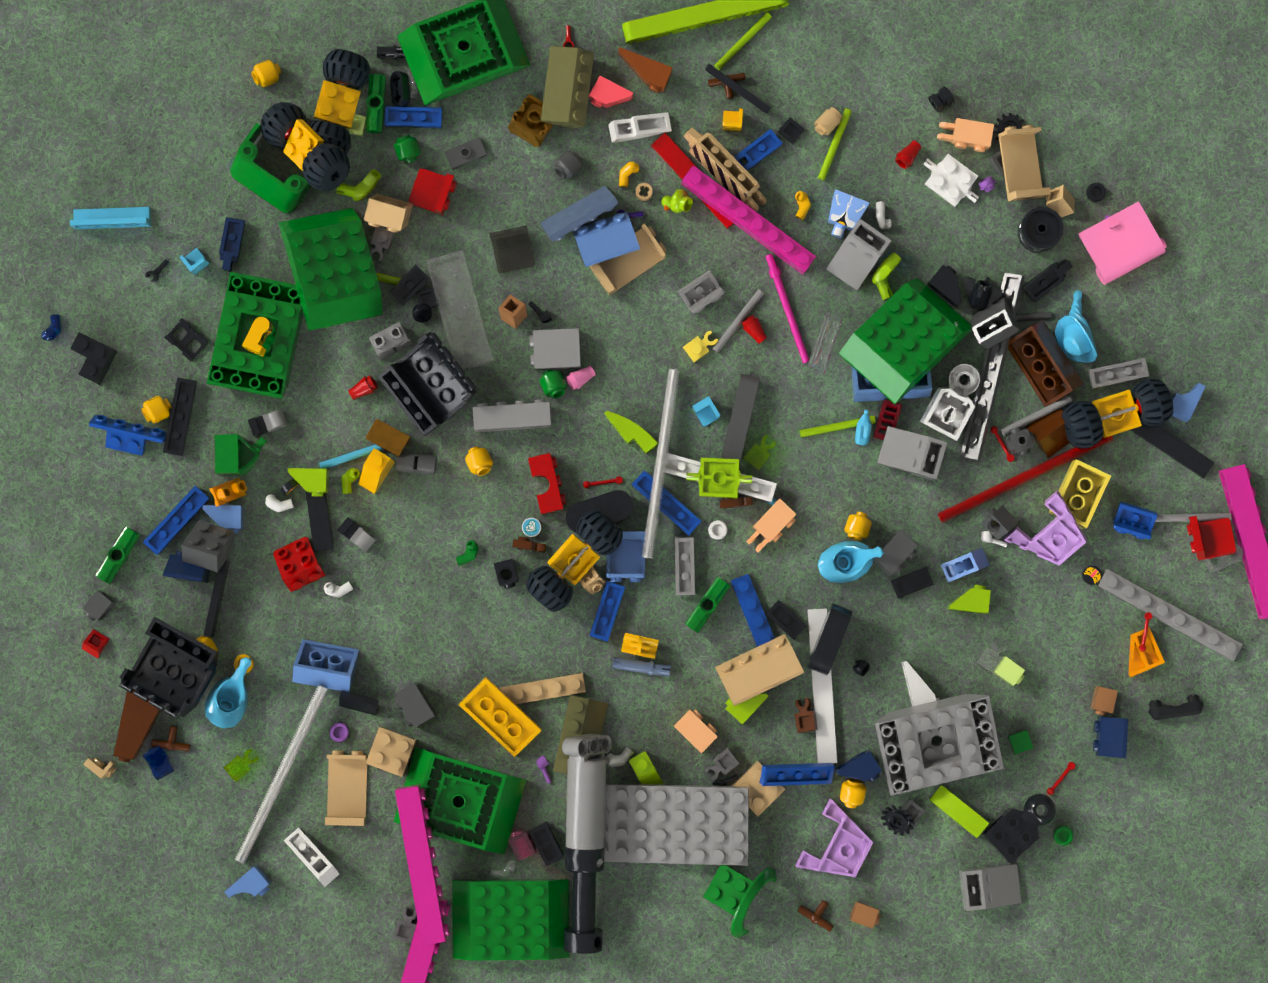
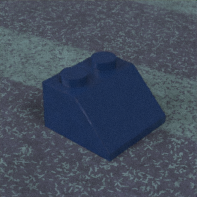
(181, 570)
(1111, 737)
(860, 767)

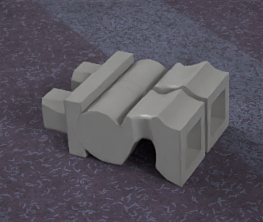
(391, 337)

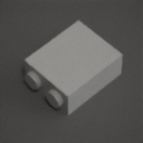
(555, 349)

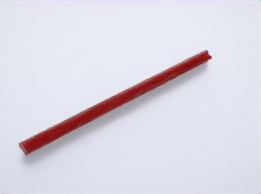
(1020, 478)

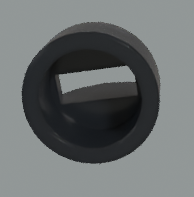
(861, 668)

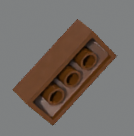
(1044, 363)

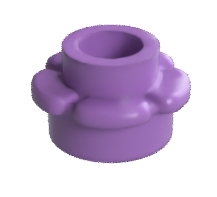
(987, 184)

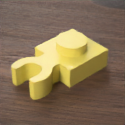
(698, 348)

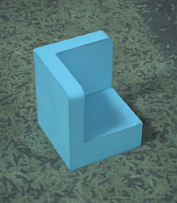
(194, 261)
(706, 411)

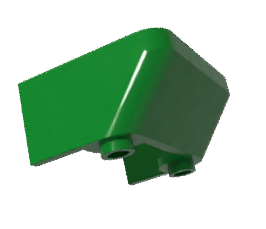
(280, 195)

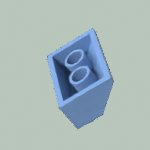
(606, 239)
(325, 665)

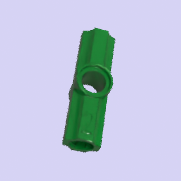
(376, 91)
(111, 566)
(700, 615)

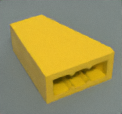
(375, 470)

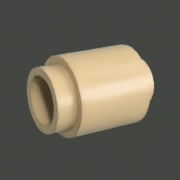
(827, 121)

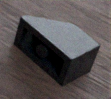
(946, 285)

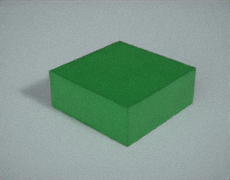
(1020, 742)

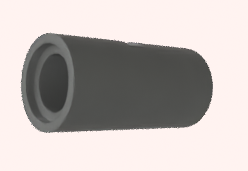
(416, 463)

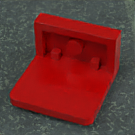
(432, 191)
(1211, 538)
(298, 564)

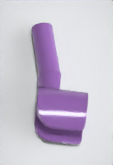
(542, 762)

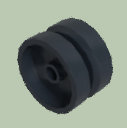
(1039, 241)

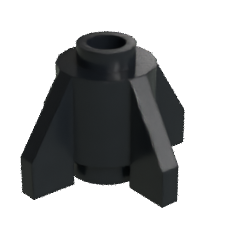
(980, 294)

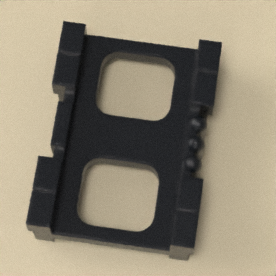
(182, 345)

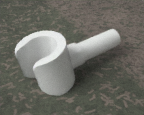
(986, 536)

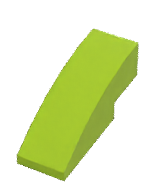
(631, 431)
(959, 811)

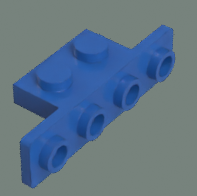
(125, 435)

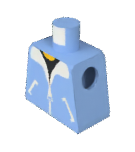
(845, 212)

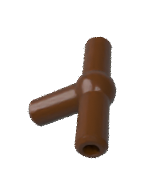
(729, 92)
(171, 744)
(816, 917)

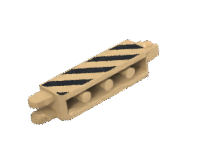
(725, 168)

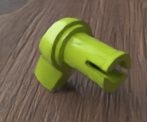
(362, 189)
(883, 272)

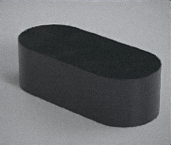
(615, 505)
(829, 639)

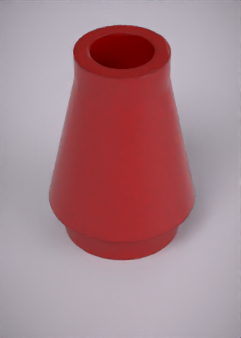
(907, 155)
(754, 329)
(364, 387)

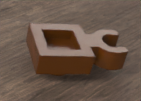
(731, 502)
(523, 543)
(806, 719)

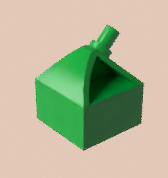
(235, 454)

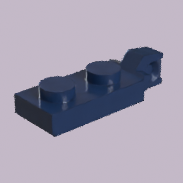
(231, 242)

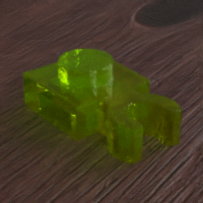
(758, 454)
(239, 766)

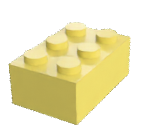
(1082, 491)

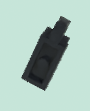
(1047, 280)

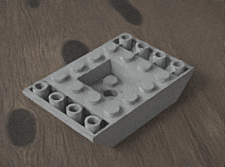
(966, 745)

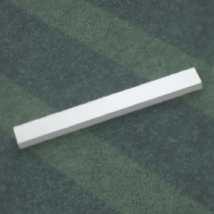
(822, 696)

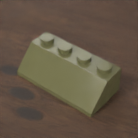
(567, 87)
(581, 718)

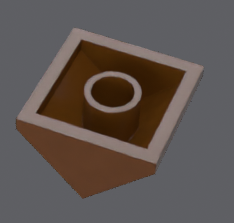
(1049, 433)

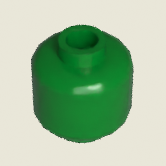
(407, 149)
(553, 384)

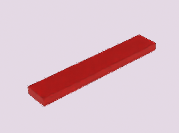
(681, 165)

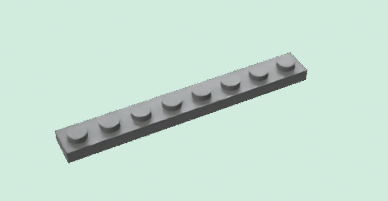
(1170, 615)

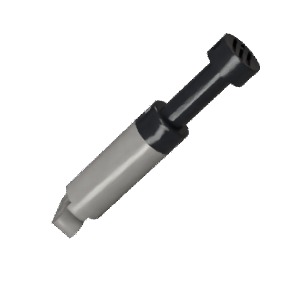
(585, 835)

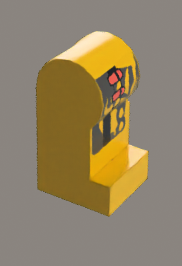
(257, 335)

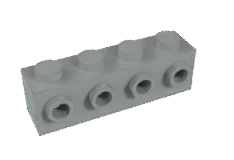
(512, 417)

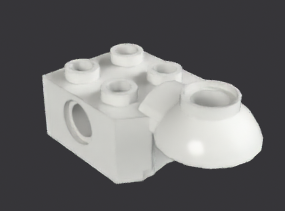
(951, 405)

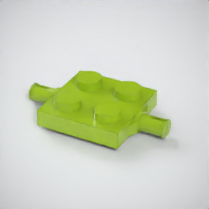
(719, 478)

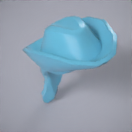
(1075, 334)
(847, 553)
(225, 692)

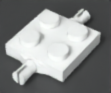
(951, 180)

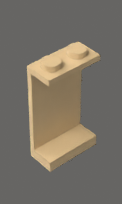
(1021, 163)
(623, 269)
(347, 789)

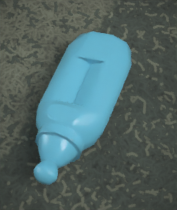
(863, 429)

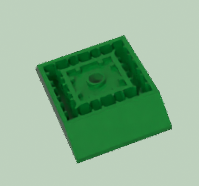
(443, 68)
(243, 370)
(488, 796)

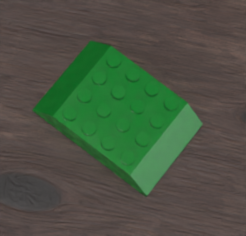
(332, 268)
(904, 339)
(509, 919)

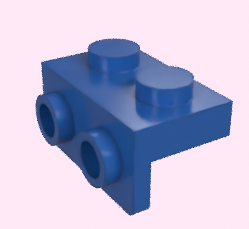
(1134, 520)

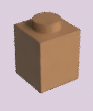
(513, 311)
(1103, 700)
(865, 915)

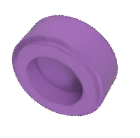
(339, 732)

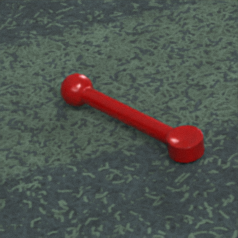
(1010, 457)
(618, 480)
(1147, 616)
(1070, 766)

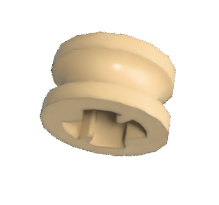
(638, 191)

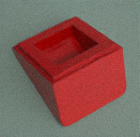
(95, 643)

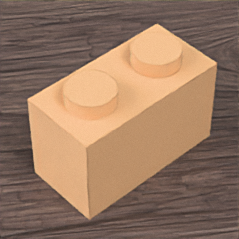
(695, 730)

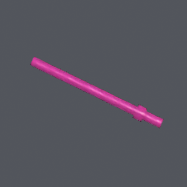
(775, 273)

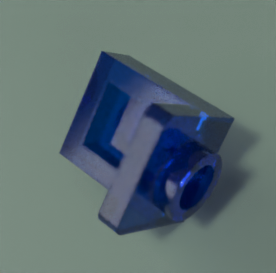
(158, 762)

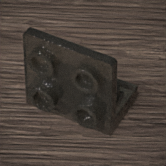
(512, 249)

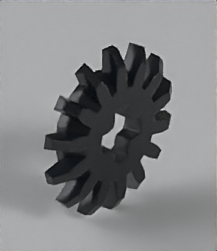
(1007, 121)
(897, 826)

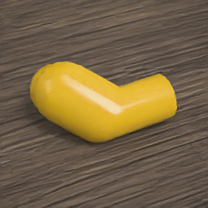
(626, 171)
(803, 203)

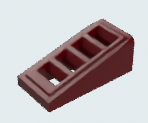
(885, 403)

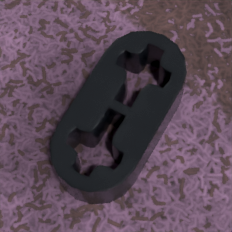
(400, 89)

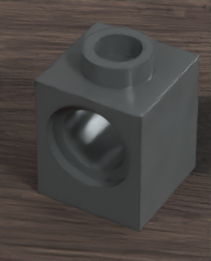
(999, 522)
(98, 606)

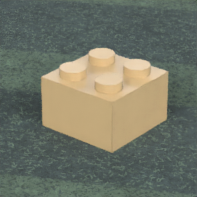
(388, 212)
(391, 751)
(759, 796)

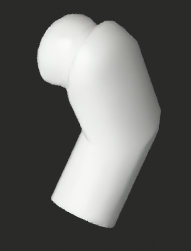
(337, 591)

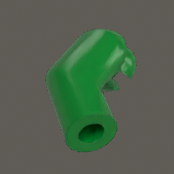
(470, 553)

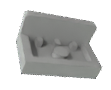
(701, 292)

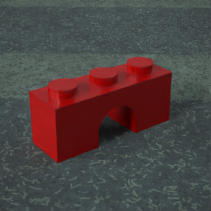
(544, 466)

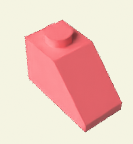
(608, 94)

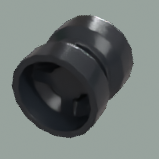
(941, 99)

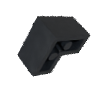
(98, 357)

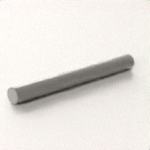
(737, 322)
(1037, 415)
(1185, 517)

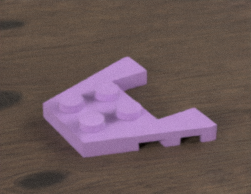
(1057, 539)
(846, 849)

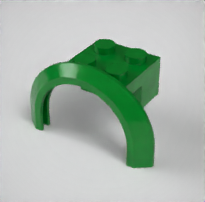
(736, 892)

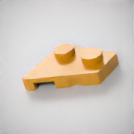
(1145, 660)

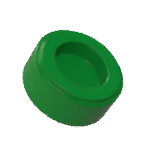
(1063, 835)

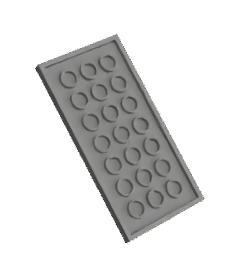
(677, 824)

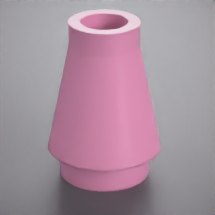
(580, 377)

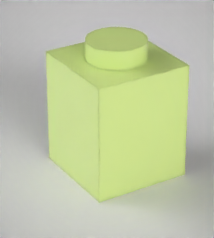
(1009, 671)

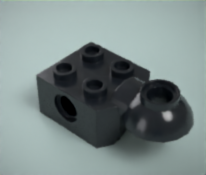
(1018, 829)

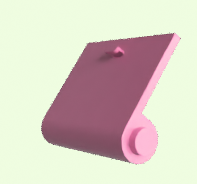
(1124, 246)

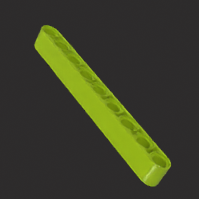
(695, 17)

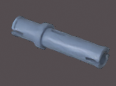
(641, 666)

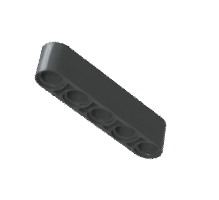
(740, 417)

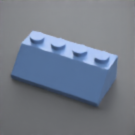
(865, 391)

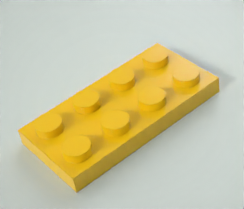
(500, 716)

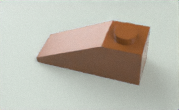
(651, 72)

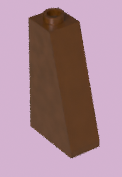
(135, 726)

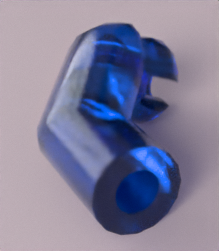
(53, 330)

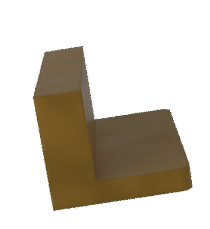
(387, 437)

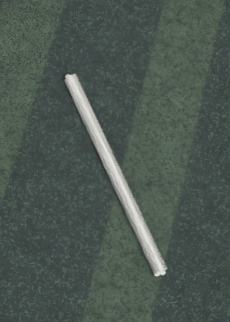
(659, 465)
(284, 769)

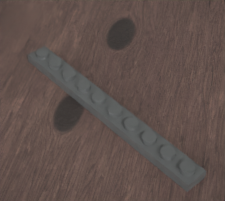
(990, 378)

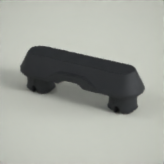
(1160, 712)

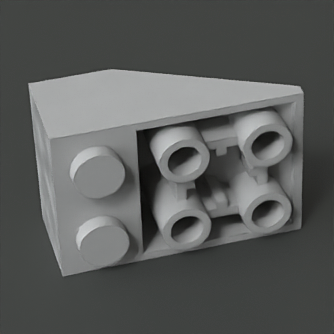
(859, 254)
(912, 453)
(990, 887)

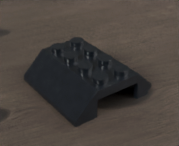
(428, 384)
(171, 670)

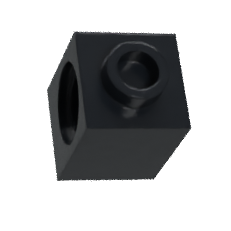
(500, 567)

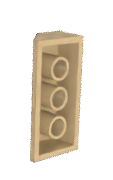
(759, 669)

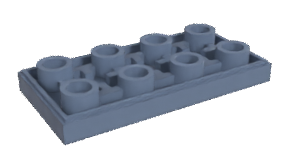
(579, 213)

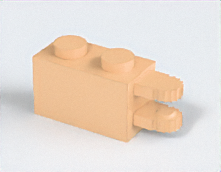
(968, 134)
(772, 523)

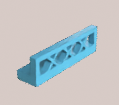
(111, 218)

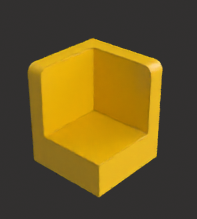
(732, 120)

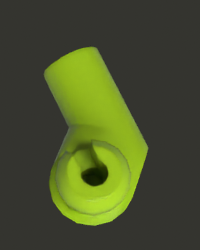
(348, 478)

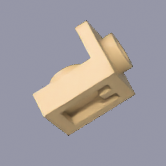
(592, 581)
(96, 767)

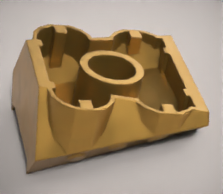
(527, 122)

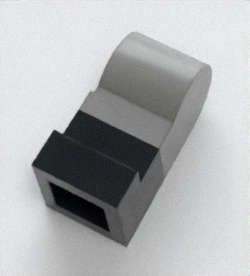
(267, 423)
(356, 534)

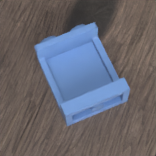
(627, 559)

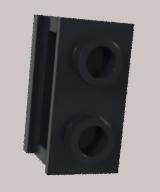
(546, 843)

